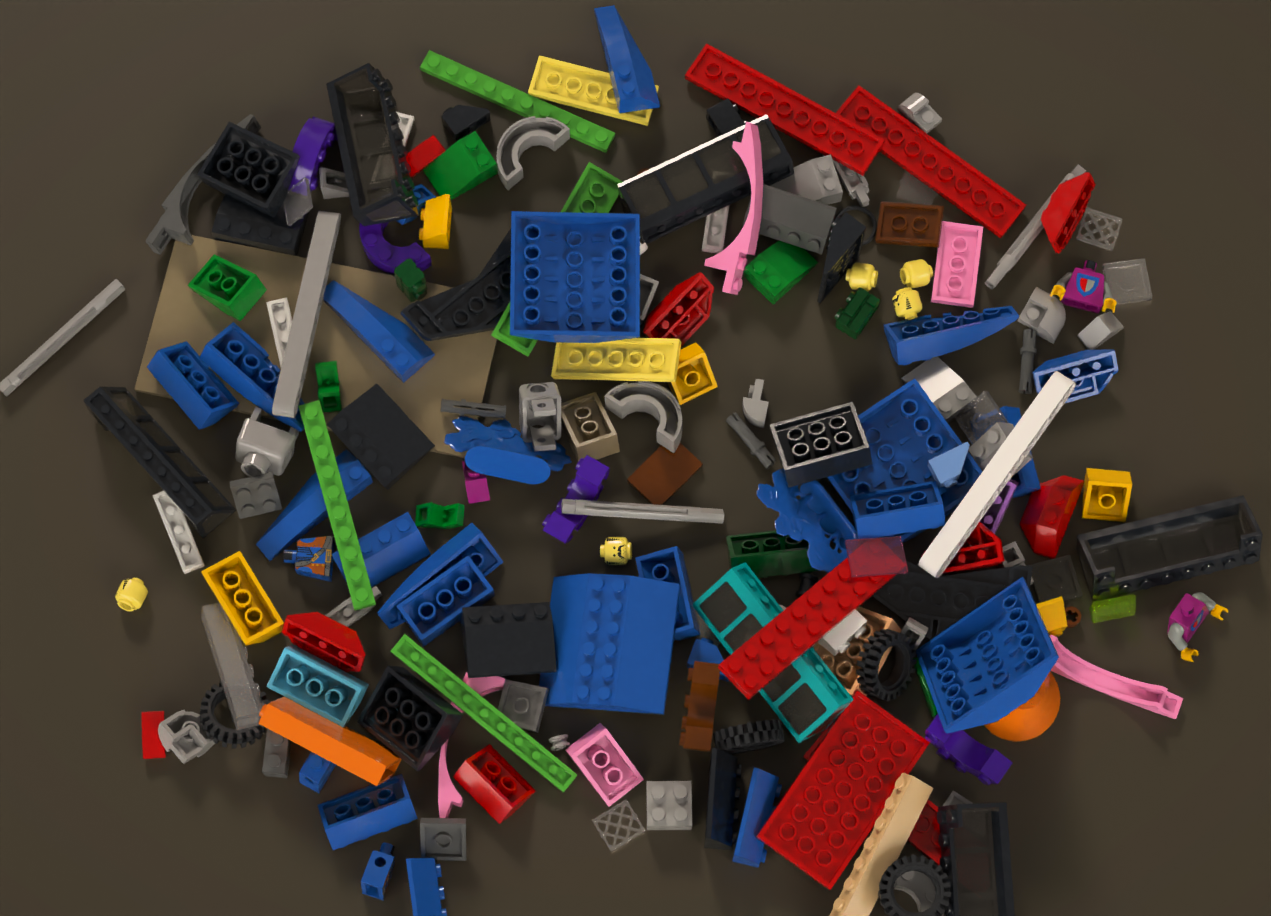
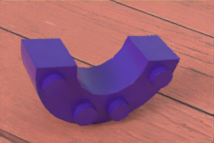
(311, 147)
(386, 256)
(584, 487)
(967, 753)

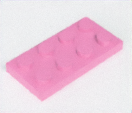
(957, 264)

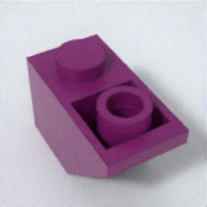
(476, 485)

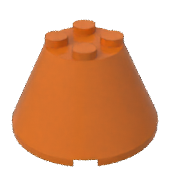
(1032, 717)

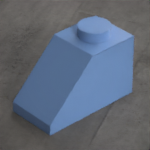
(948, 466)

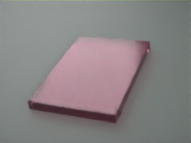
(876, 556)

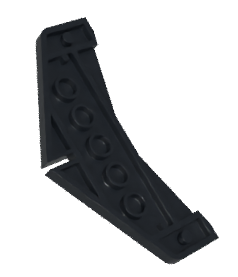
(467, 307)
(945, 597)

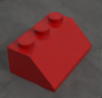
(494, 783)

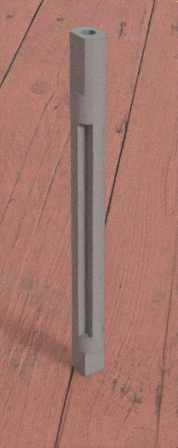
(1024, 239)
(61, 337)
(642, 511)

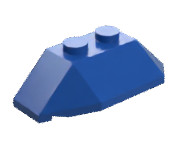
(1087, 368)

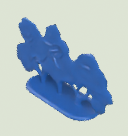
(503, 451)
(807, 517)

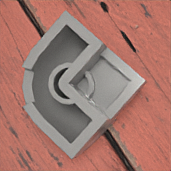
(1044, 315)
(184, 735)

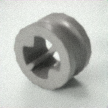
(559, 742)

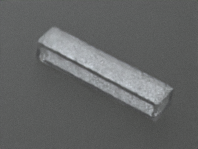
(232, 667)

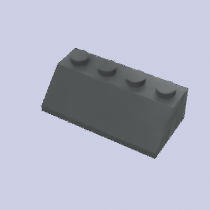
(795, 219)

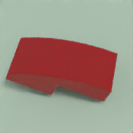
(424, 154)
(151, 742)

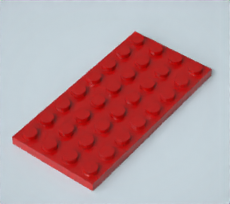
(842, 790)

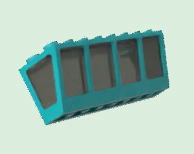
(806, 692)

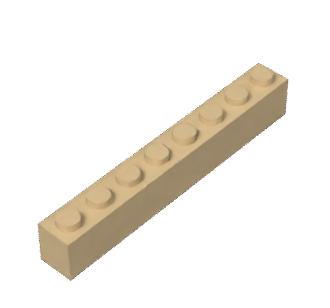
(883, 846)

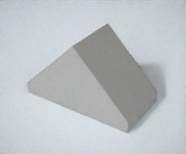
(333, 183)
(1100, 330)
(915, 631)

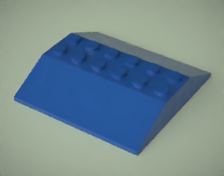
(575, 276)
(902, 437)
(611, 642)
(988, 660)

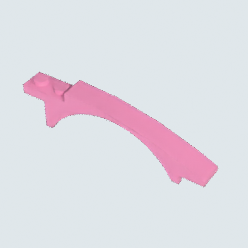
(733, 257)
(1138, 693)
(447, 793)

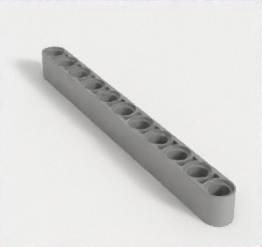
(306, 314)

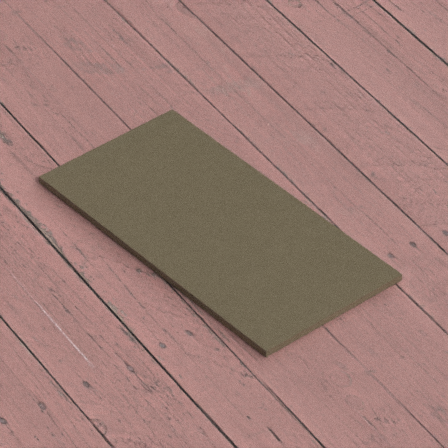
(454, 373)

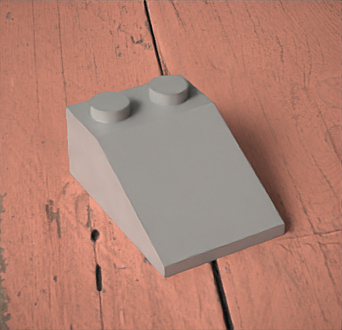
(814, 180)
(942, 386)

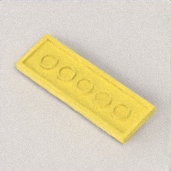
(580, 89)
(618, 360)

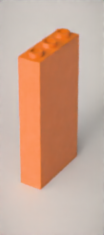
(330, 741)

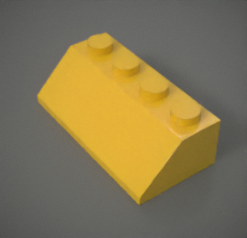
(243, 599)

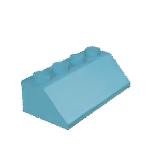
(317, 685)

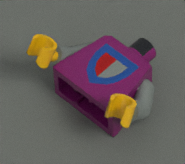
(1085, 289)
(1188, 618)

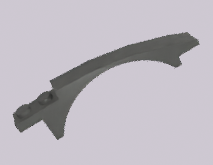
(175, 219)

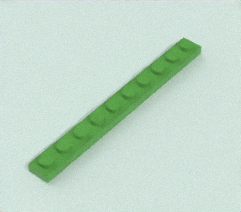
(514, 99)
(337, 505)
(483, 713)

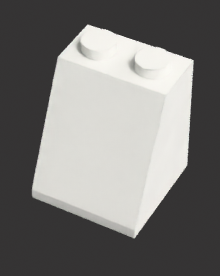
(839, 637)

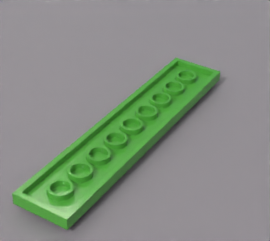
(592, 194)

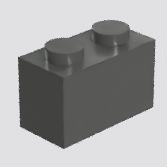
(276, 755)

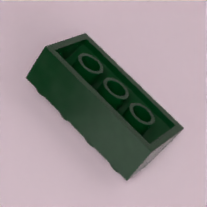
(769, 553)

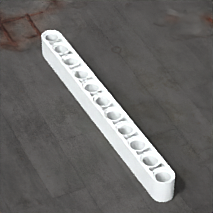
(997, 474)

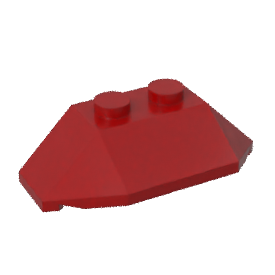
(1066, 209)
(681, 310)
(1050, 513)
(979, 551)
(326, 640)

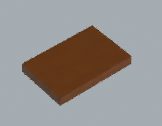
(909, 224)
(664, 474)

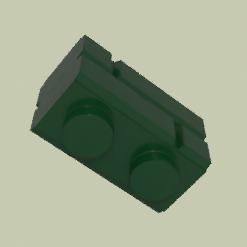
(411, 280)
(857, 313)

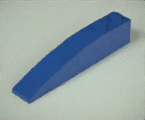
(627, 68)
(384, 334)
(932, 337)
(246, 369)
(309, 508)
(467, 542)

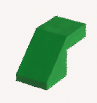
(328, 386)
(441, 517)

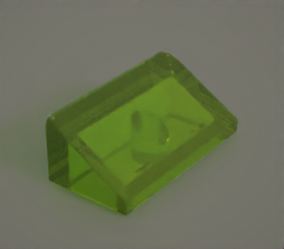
(1113, 608)

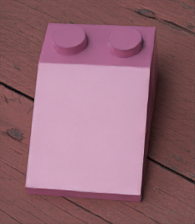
(604, 764)

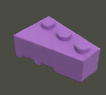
(997, 510)

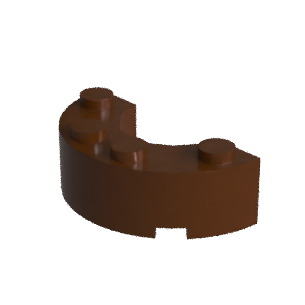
(700, 706)

